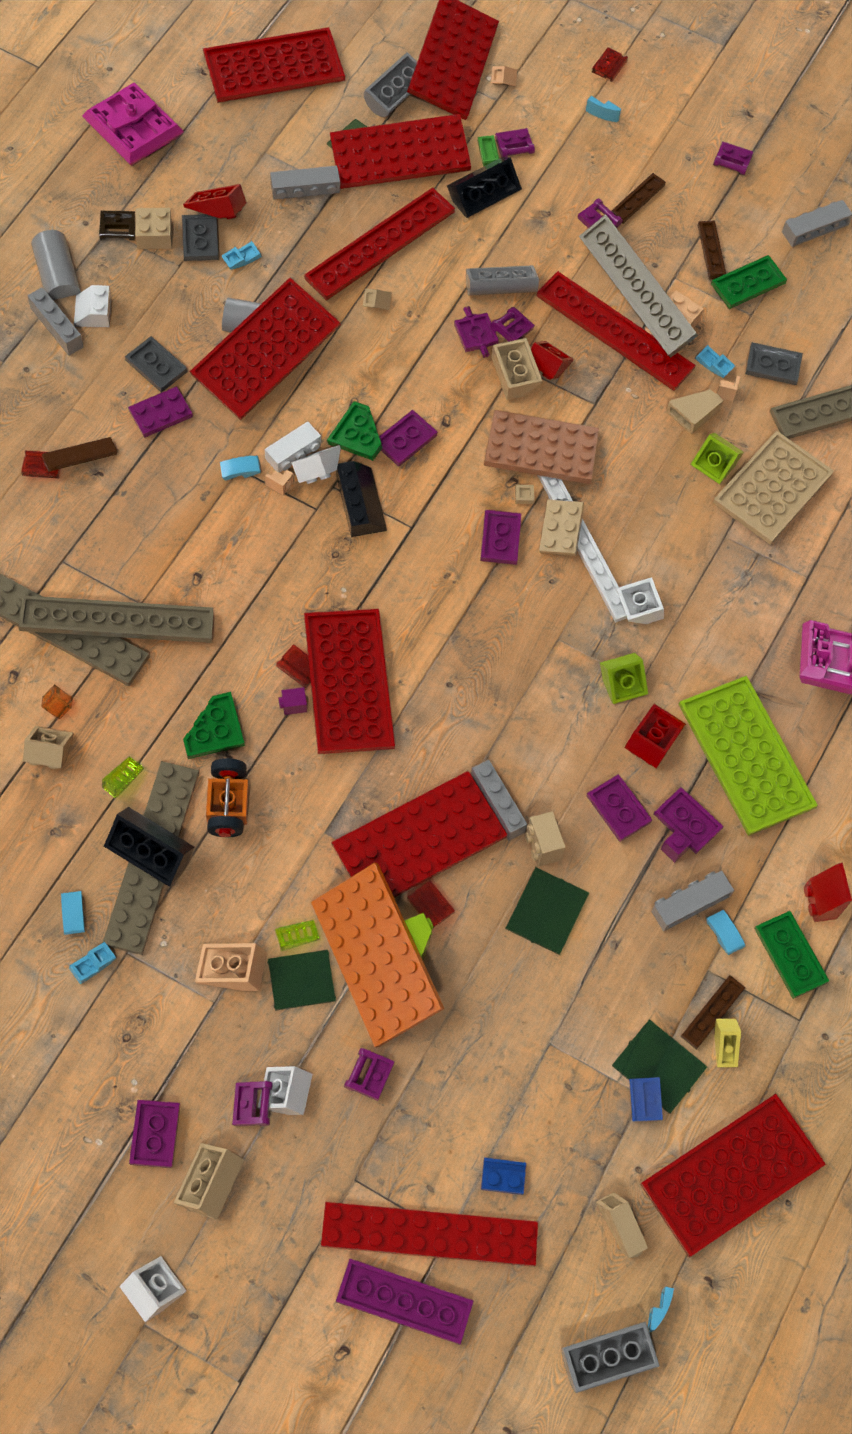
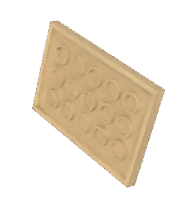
(773, 487)

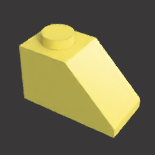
(727, 1042)

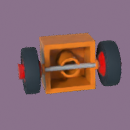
(227, 798)

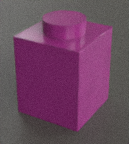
(293, 701)
(676, 845)

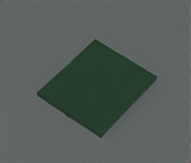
(547, 911)
(659, 1055)

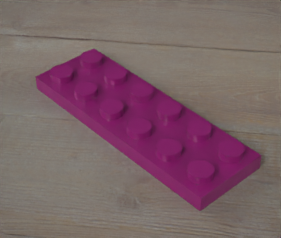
(404, 1301)

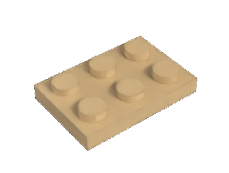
(561, 527)

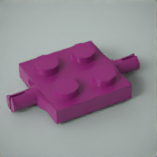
(476, 332)

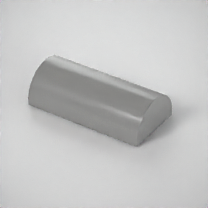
(391, 87)
(55, 264)
(501, 280)
(236, 312)
(609, 1357)

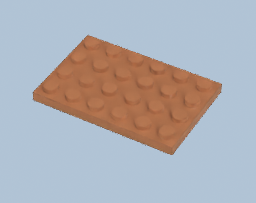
(541, 447)

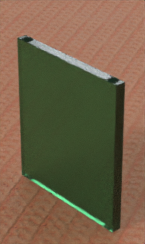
(301, 980)

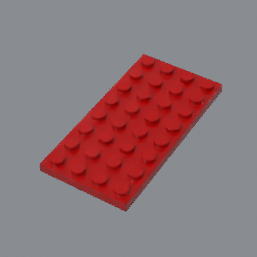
(453, 57)
(273, 64)
(400, 151)
(265, 348)
(348, 681)
(423, 835)
(732, 1175)

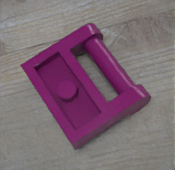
(514, 142)
(733, 157)
(590, 215)
(515, 330)
(375, 1077)
(245, 1103)

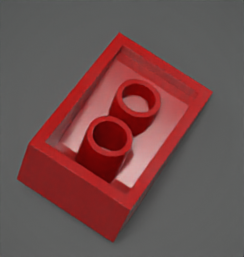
(218, 202)
(654, 735)
(828, 894)

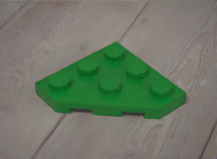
(357, 432)
(215, 728)

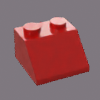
(550, 360)

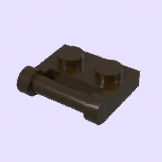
(117, 220)

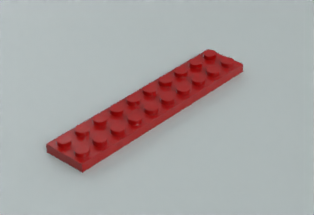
(379, 243)
(615, 330)
(429, 1234)

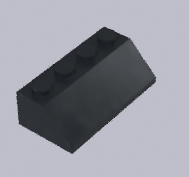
(485, 186)
(360, 499)
(148, 846)

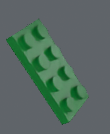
(748, 281)
(791, 954)

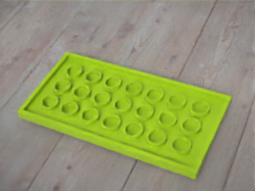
(747, 755)

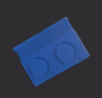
(646, 1099)
(503, 1176)

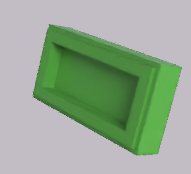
(487, 149)

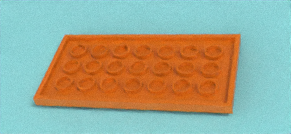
(377, 955)

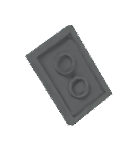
(200, 237)
(773, 363)
(156, 364)

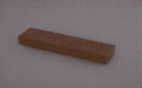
(639, 197)
(711, 249)
(79, 454)
(713, 1010)

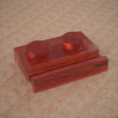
(609, 64)
(34, 466)
(295, 665)
(431, 903)

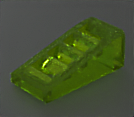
(114, 786)
(298, 941)

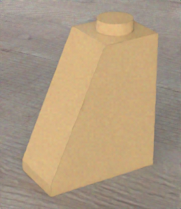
(694, 409)
(622, 1224)

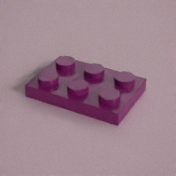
(160, 412)
(406, 437)
(500, 537)
(619, 808)
(690, 818)
(154, 1134)

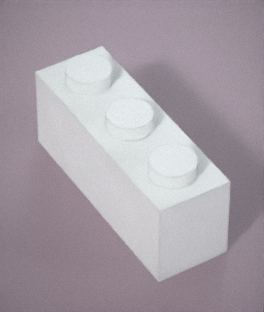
(293, 447)

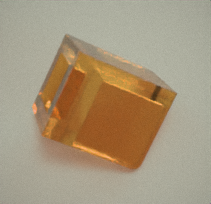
(56, 702)

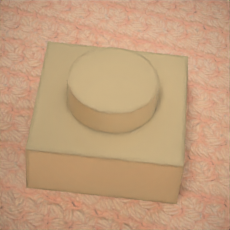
(524, 494)

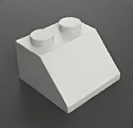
(93, 307)
(317, 465)
(641, 602)
(289, 1089)
(152, 1288)

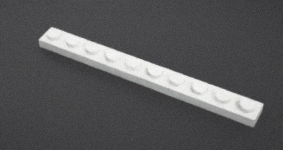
(589, 554)

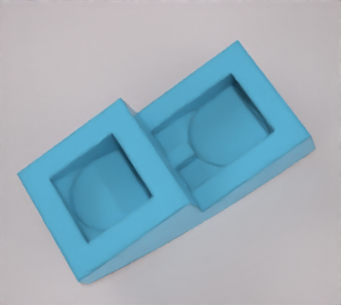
(604, 111)
(240, 257)
(712, 361)
(244, 466)
(72, 912)
(726, 932)
(92, 963)
(657, 1314)

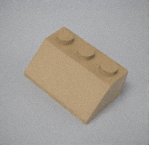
(515, 368)
(209, 1181)

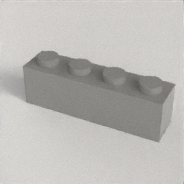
(305, 182)
(817, 223)
(55, 321)
(499, 799)
(692, 900)

